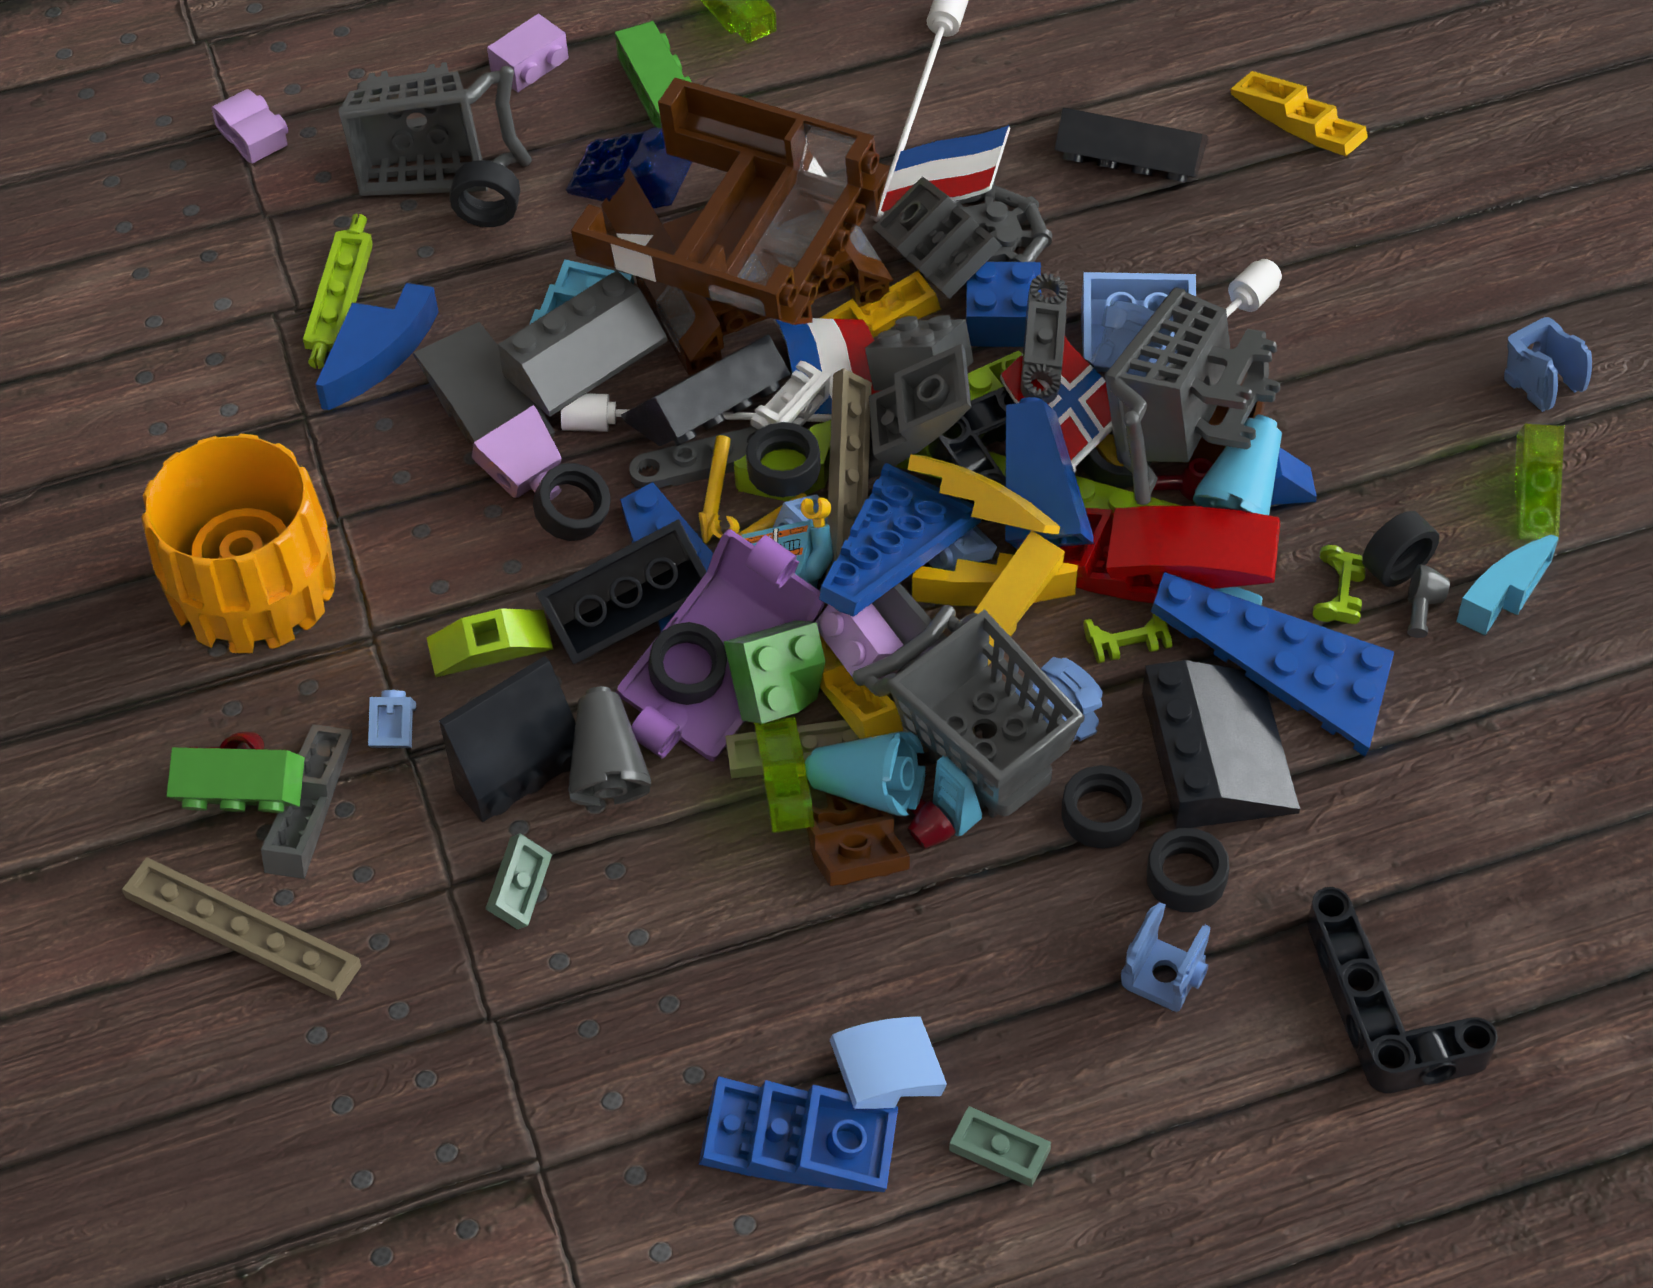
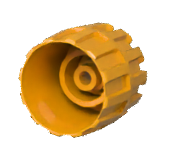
(239, 541)

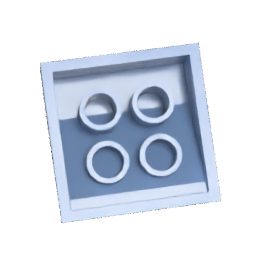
(1137, 288)

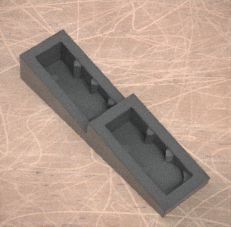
(297, 829)

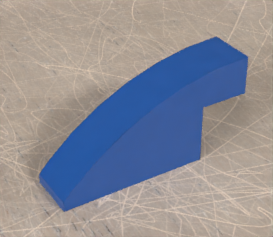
(375, 344)

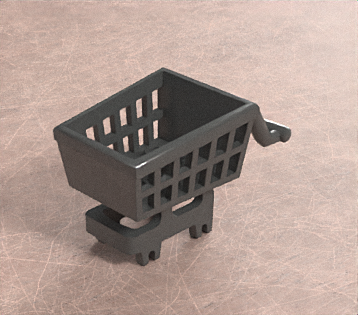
(381, 135)
(1170, 416)
(957, 691)

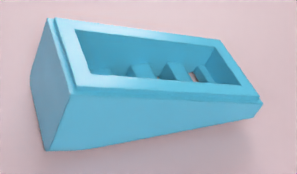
(955, 796)

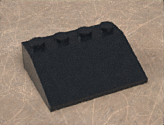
(1216, 745)

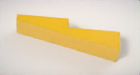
(906, 298)
(1021, 582)
(859, 707)

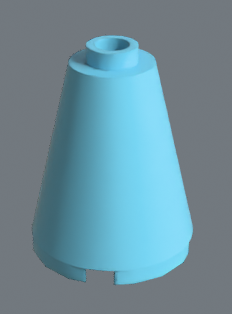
(1244, 476)
(871, 771)

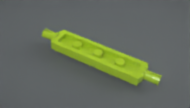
(337, 288)

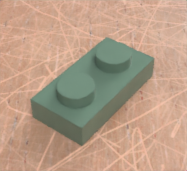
(518, 881)
(1000, 1146)

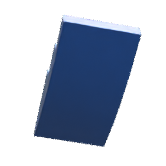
(798, 1136)

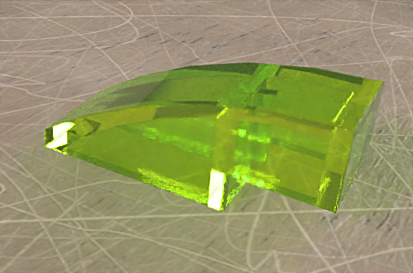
(747, 17)
(784, 775)

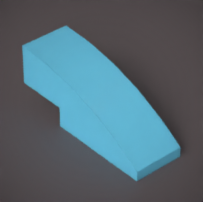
(1506, 584)

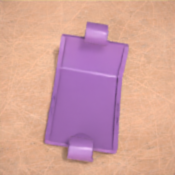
(738, 595)

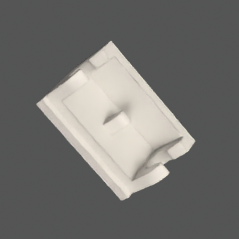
(796, 399)

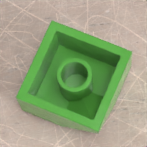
(776, 670)

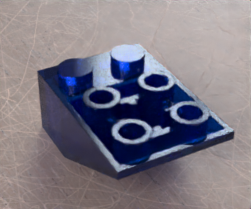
(645, 154)

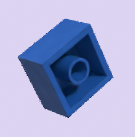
(999, 303)

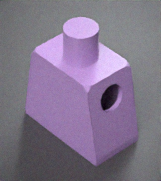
(518, 453)

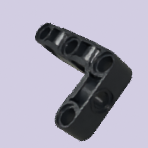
(972, 432)
(1370, 1017)

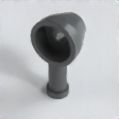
(1425, 588)

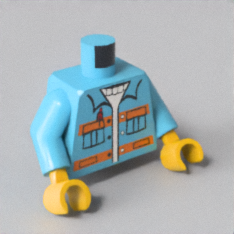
(805, 539)

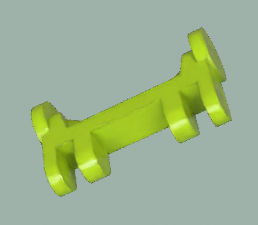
(1342, 607)
(1103, 640)

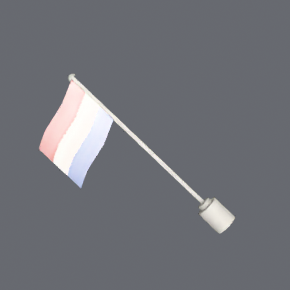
(955, 165)
(823, 344)

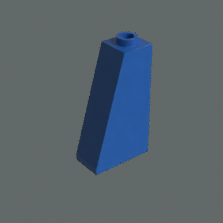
(1043, 473)

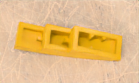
(1291, 109)
(990, 498)
(974, 579)

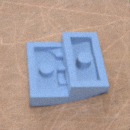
(887, 1062)

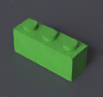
(235, 778)

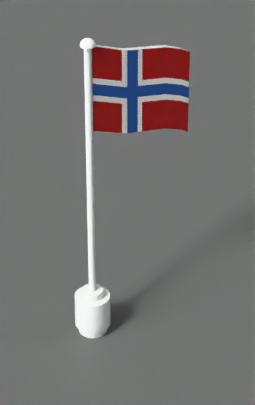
(1083, 395)

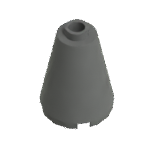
(605, 752)

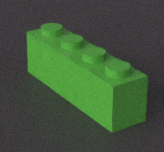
(648, 64)

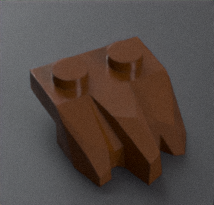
(854, 842)

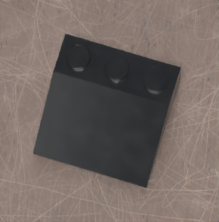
(510, 740)

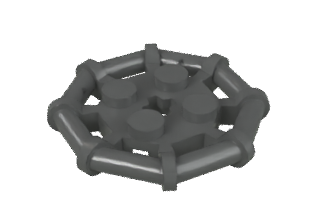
(1006, 226)

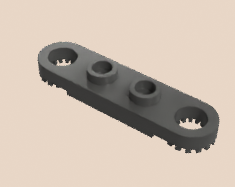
(1044, 338)
(687, 461)

